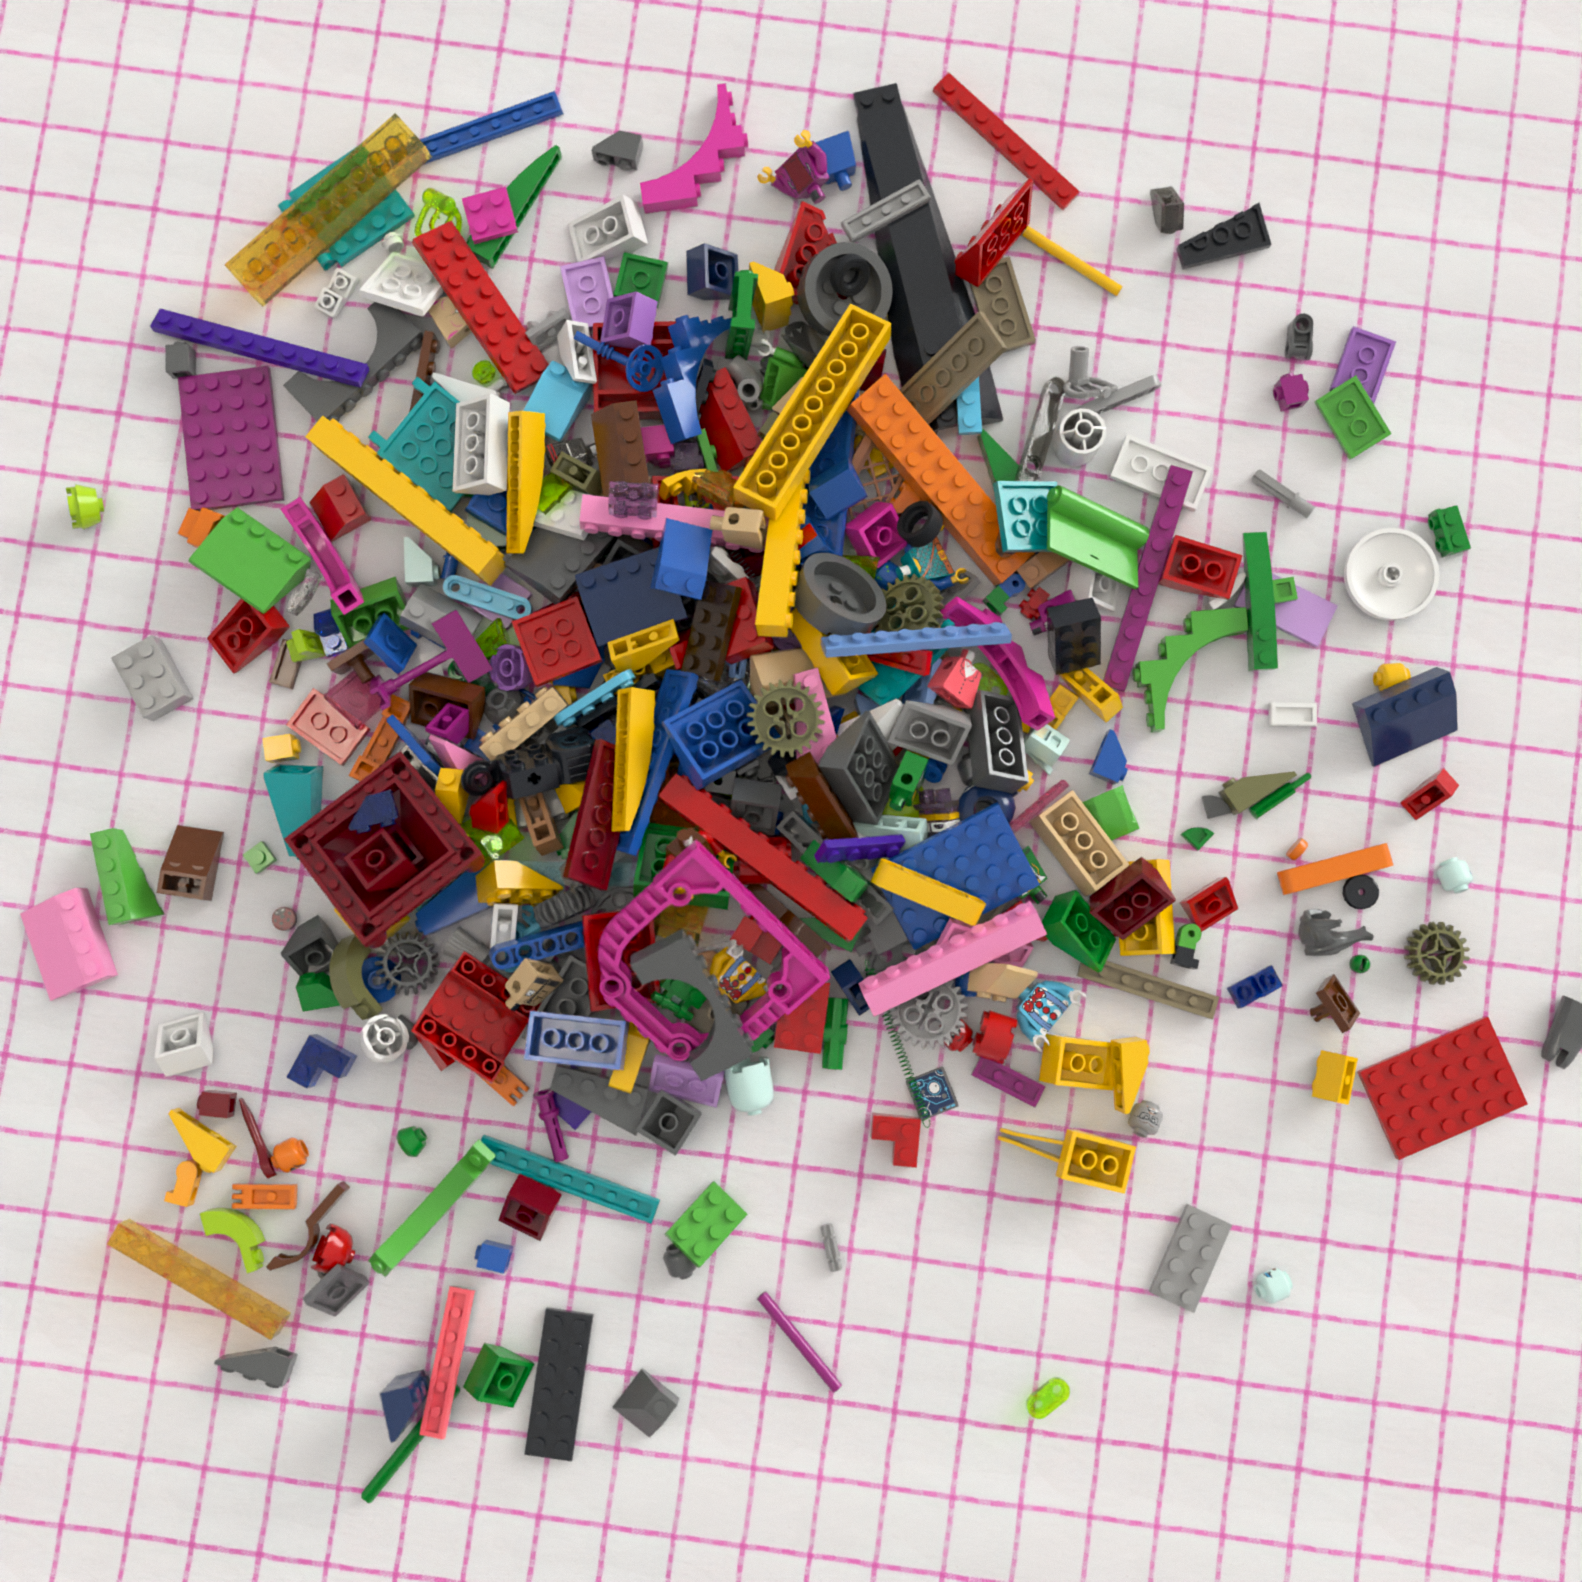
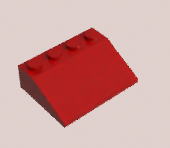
(995, 236)
(593, 928)

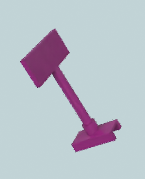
(460, 647)

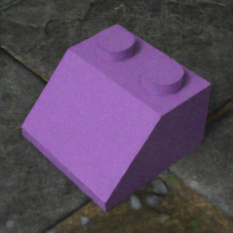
(629, 320)

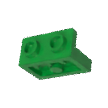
(1448, 531)

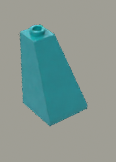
(294, 795)

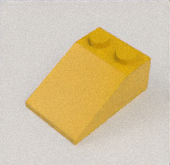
(1077, 1062)

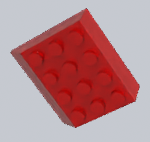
(612, 380)

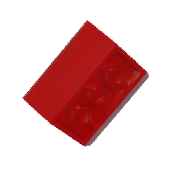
(471, 1018)

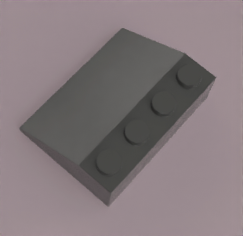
(555, 559)
(861, 769)

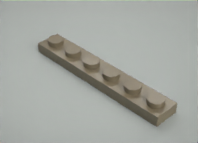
(1152, 988)

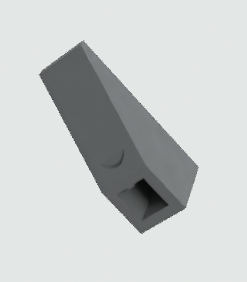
(267, 1364)

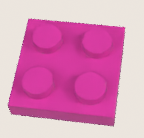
(489, 215)

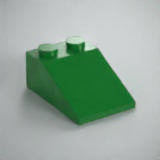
(1077, 931)

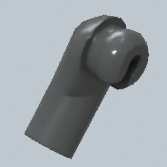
(412, 1038)

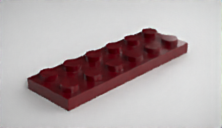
(592, 840)

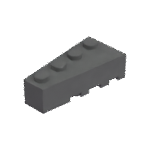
(595, 1095)

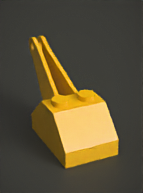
(1085, 1158)

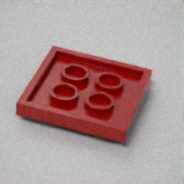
(556, 641)

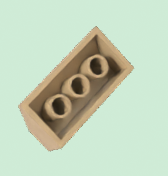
(777, 666)
(1079, 843)

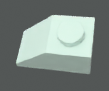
(419, 566)

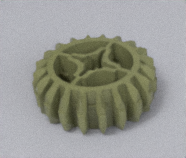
(1434, 944)

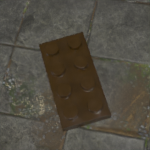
(711, 630)

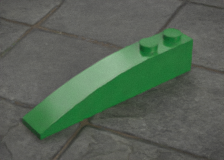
(522, 195)
(1259, 603)

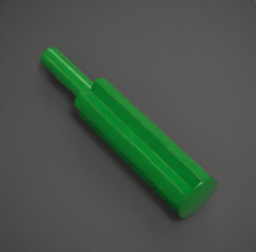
(1277, 796)

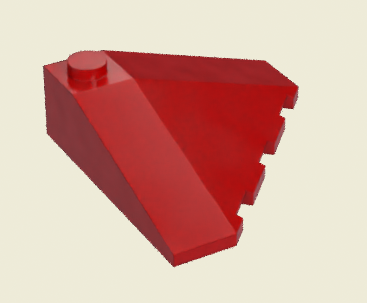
(803, 241)

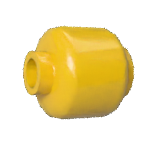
(1390, 675)

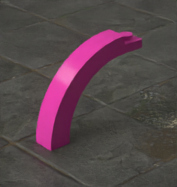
(328, 559)

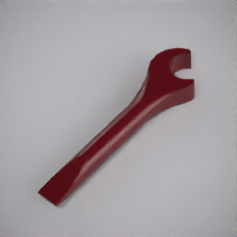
(262, 1151)

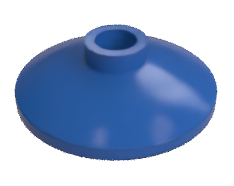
(380, 991)

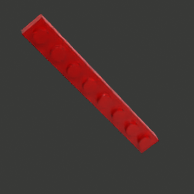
(1005, 141)

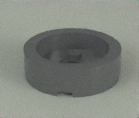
(820, 301)
(838, 595)

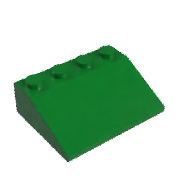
(651, 862)

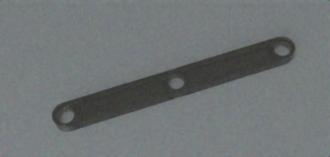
(1038, 439)

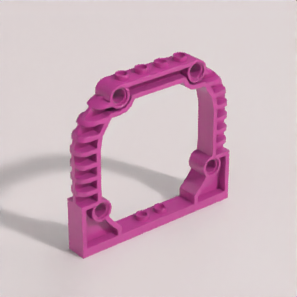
(699, 873)

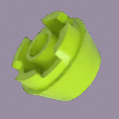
(84, 506)

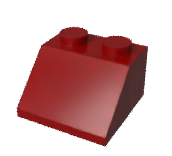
(339, 508)

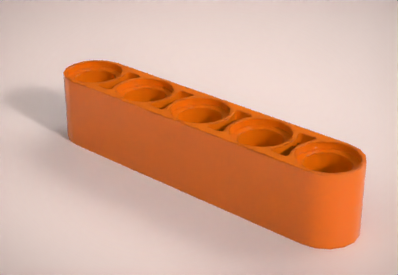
(1335, 868)

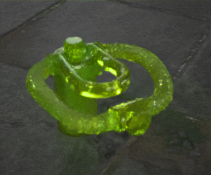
(442, 204)

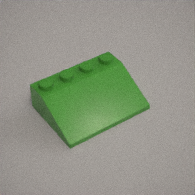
(251, 560)

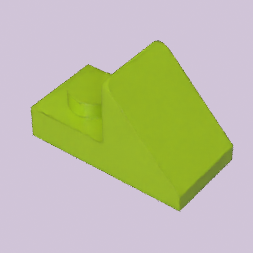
(305, 645)

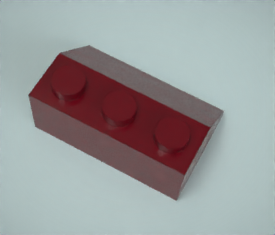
(1131, 898)

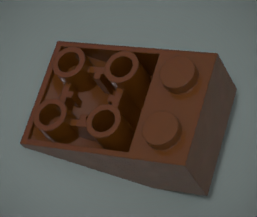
(191, 863)

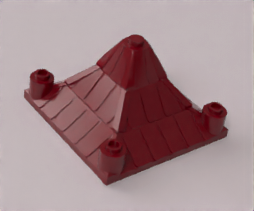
(423, 831)

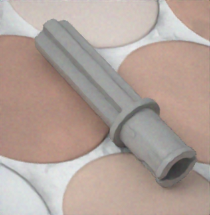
(1283, 493)

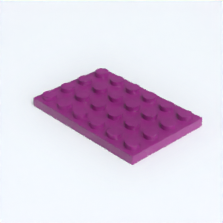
(230, 438)

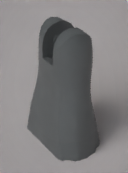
(1564, 1033)

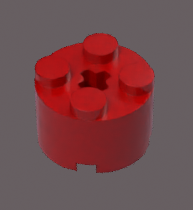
(995, 1036)

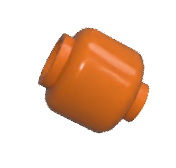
(290, 1155)

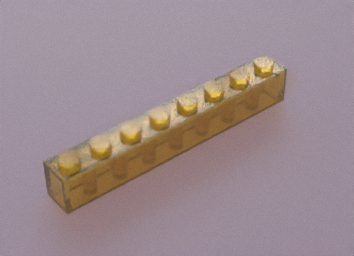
(199, 1278)

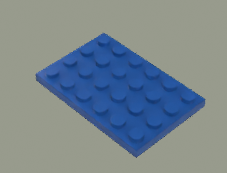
(972, 856)

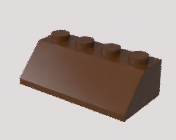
(619, 444)
(820, 798)

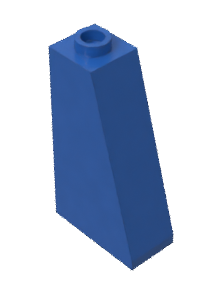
(451, 906)

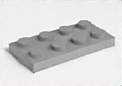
(1190, 1258)

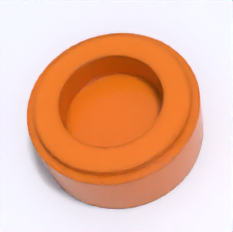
(1297, 849)

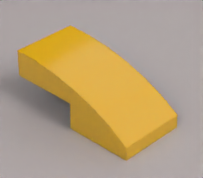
(1061, 701)

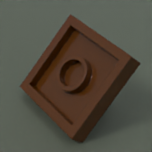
(355, 659)
(1335, 1004)

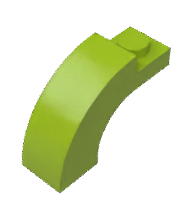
(240, 1229)

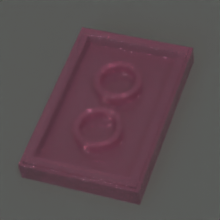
(1038, 805)

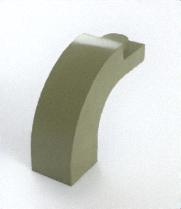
(347, 979)

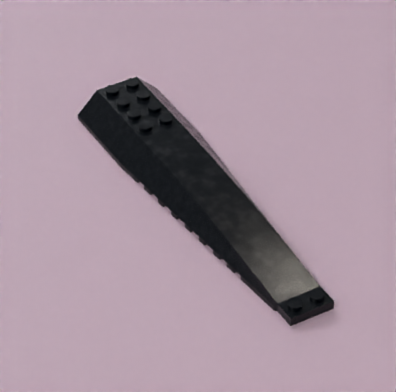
(926, 294)

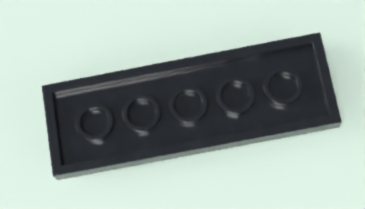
(559, 1384)

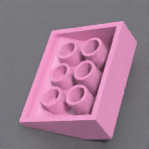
(68, 943)

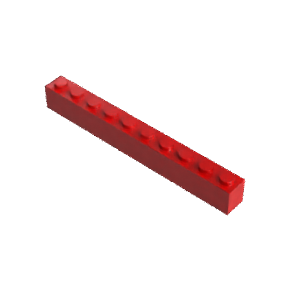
(763, 858)

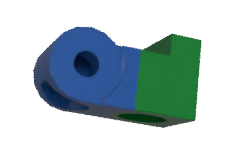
(1009, 588)

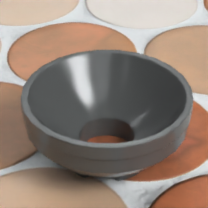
(508, 707)

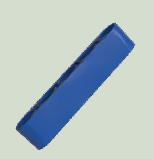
(535, 942)

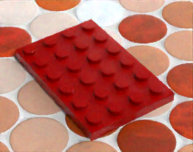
(1442, 1088)

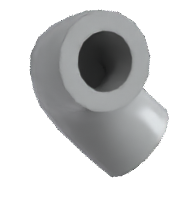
(746, 378)

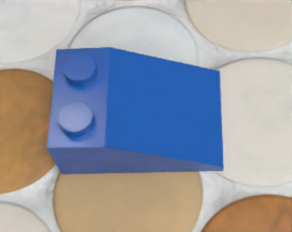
(682, 559)

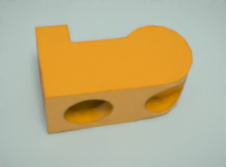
(187, 1184)

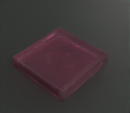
(353, 700)

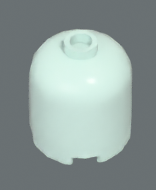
(750, 1085)

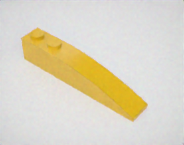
(524, 476)
(632, 753)

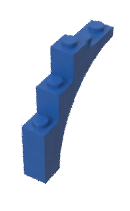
(677, 393)

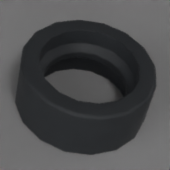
(911, 516)

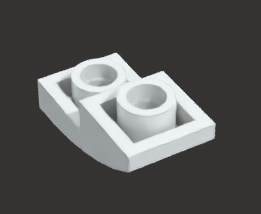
(337, 293)
(1217, 602)

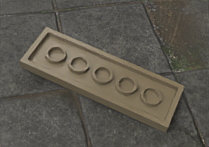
(954, 367)

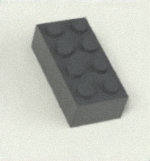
(997, 743)
(572, 994)

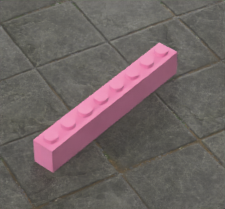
(596, 517)
(952, 958)

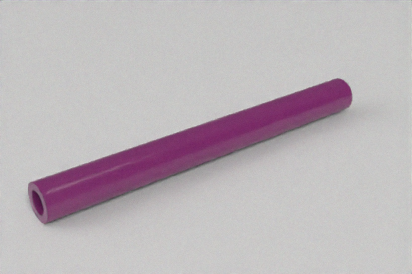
(799, 1342)

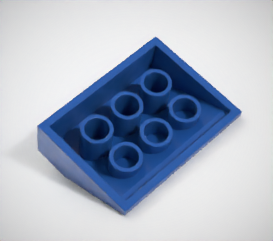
(715, 735)

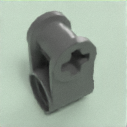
(1300, 342)

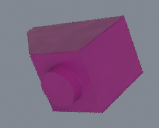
(450, 723)

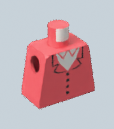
(957, 680)

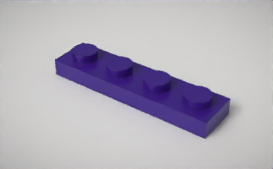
(859, 848)

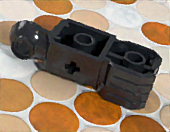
(535, 767)

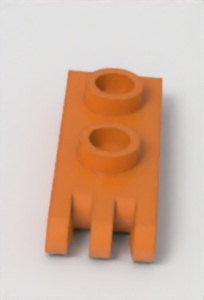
(507, 1084)
(265, 1196)

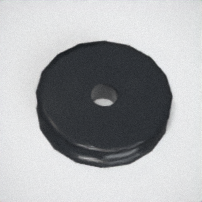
(1369, 895)

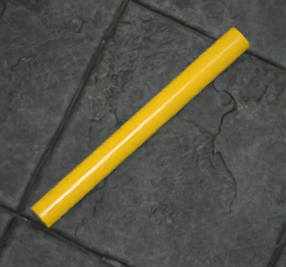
(1072, 261)

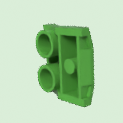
(1113, 812)

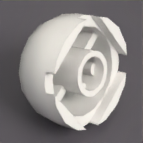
(383, 1039)

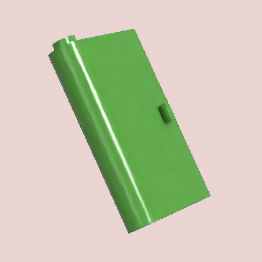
(1094, 535)

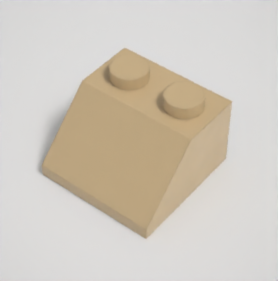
(999, 981)

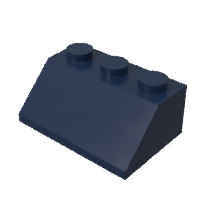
(402, 1401)

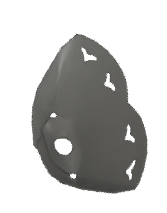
(804, 344)

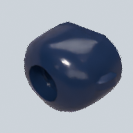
(976, 794)

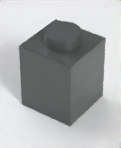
(180, 360)

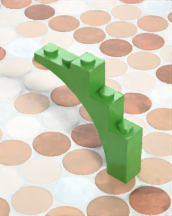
(1159, 675)

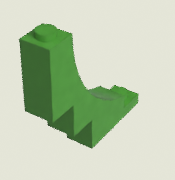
(432, 1209)

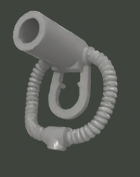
(1078, 377)

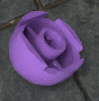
(510, 668)

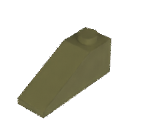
(1247, 791)

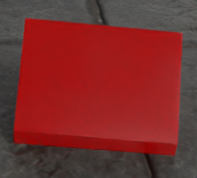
(1210, 903)

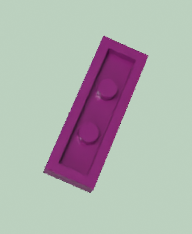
(1008, 1081)

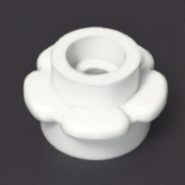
(393, 242)

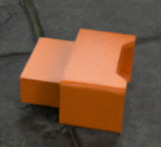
(198, 525)

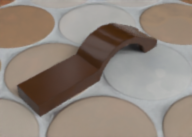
(790, 920)
(313, 1227)

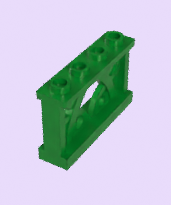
(741, 324)

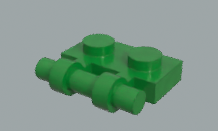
(684, 991)

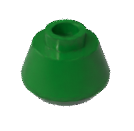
(411, 1140)

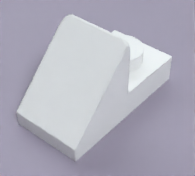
(503, 923)

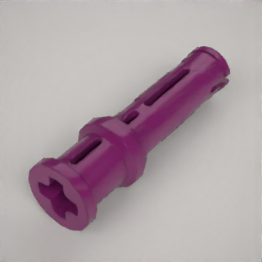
(549, 1114)

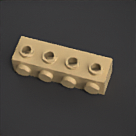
(525, 723)

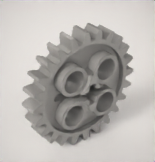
(949, 1018)

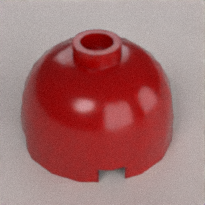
(333, 1249)

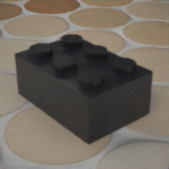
(1074, 636)

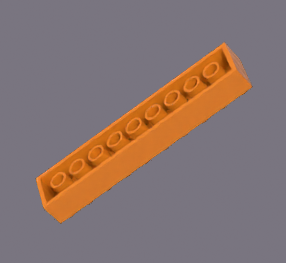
(934, 475)

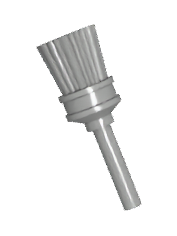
(463, 941)

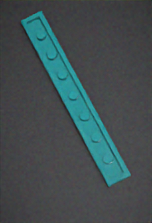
(572, 1180)

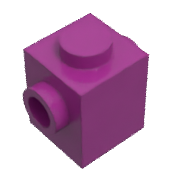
(1291, 391)

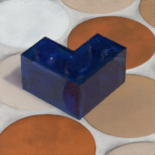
(320, 1055)

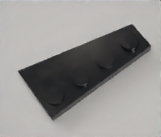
(1228, 239)

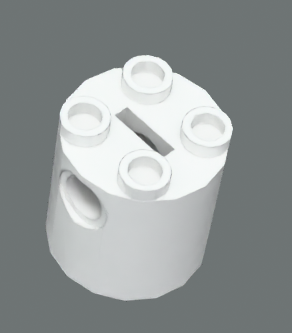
(1079, 437)

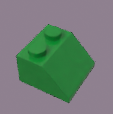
(498, 1376)

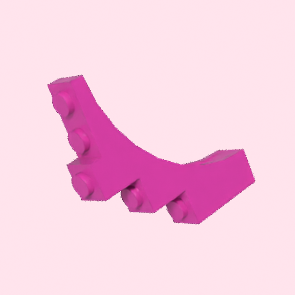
(682, 186)
(1009, 660)

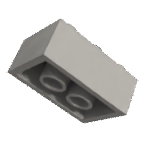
(152, 678)

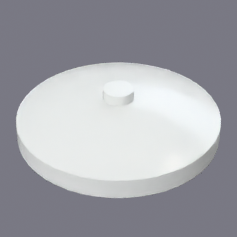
(1391, 574)

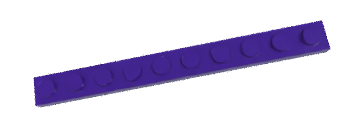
(260, 347)

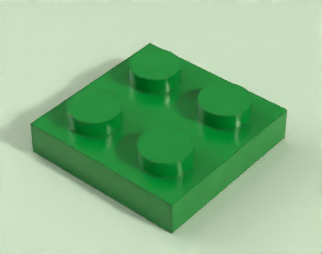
(641, 275)

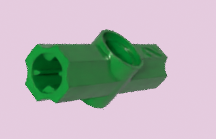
(835, 1033)

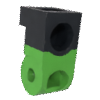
(1185, 946)

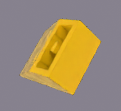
(513, 884)

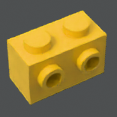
(1334, 1077)

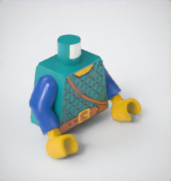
(931, 563)

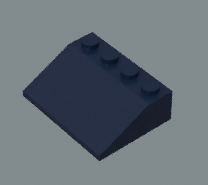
(621, 598)
(1407, 715)

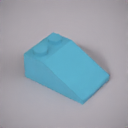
(559, 399)

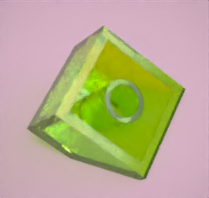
(493, 844)

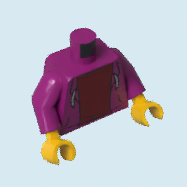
(802, 172)

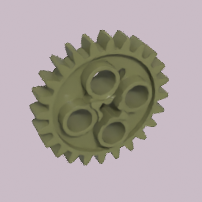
(909, 609)
(764, 722)

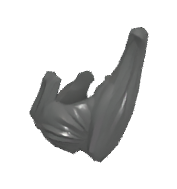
(1320, 940)

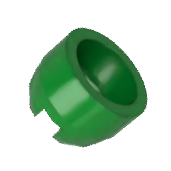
(1355, 963)

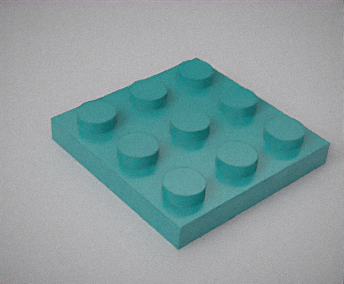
(1022, 514)

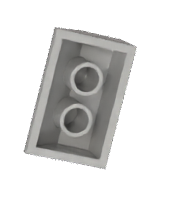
(428, 606)

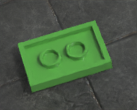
(1352, 417)
(705, 1224)

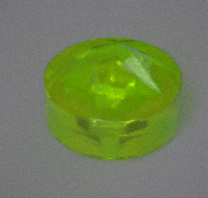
(483, 372)

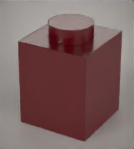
(217, 1103)

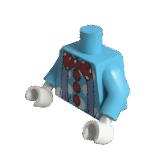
(1042, 1008)

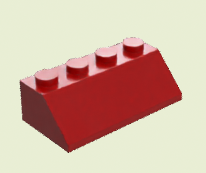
(728, 423)

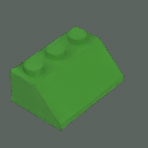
(378, 599)

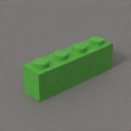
(122, 880)

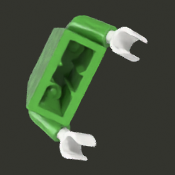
(781, 375)

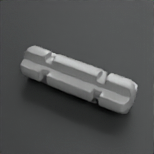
(831, 1247)

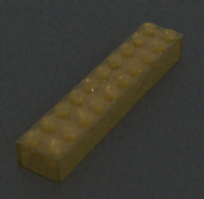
(328, 210)

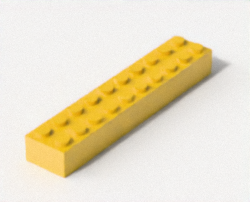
(812, 412)
(407, 499)

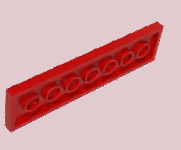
(481, 306)

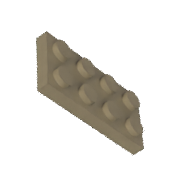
(1004, 306)

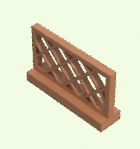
(859, 458)

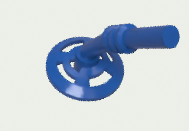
(637, 366)

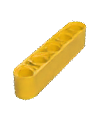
(928, 892)

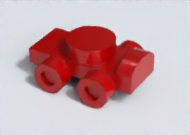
(1030, 608)

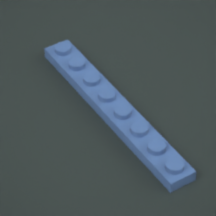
(915, 639)

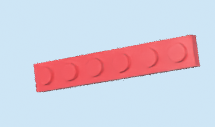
(447, 1362)

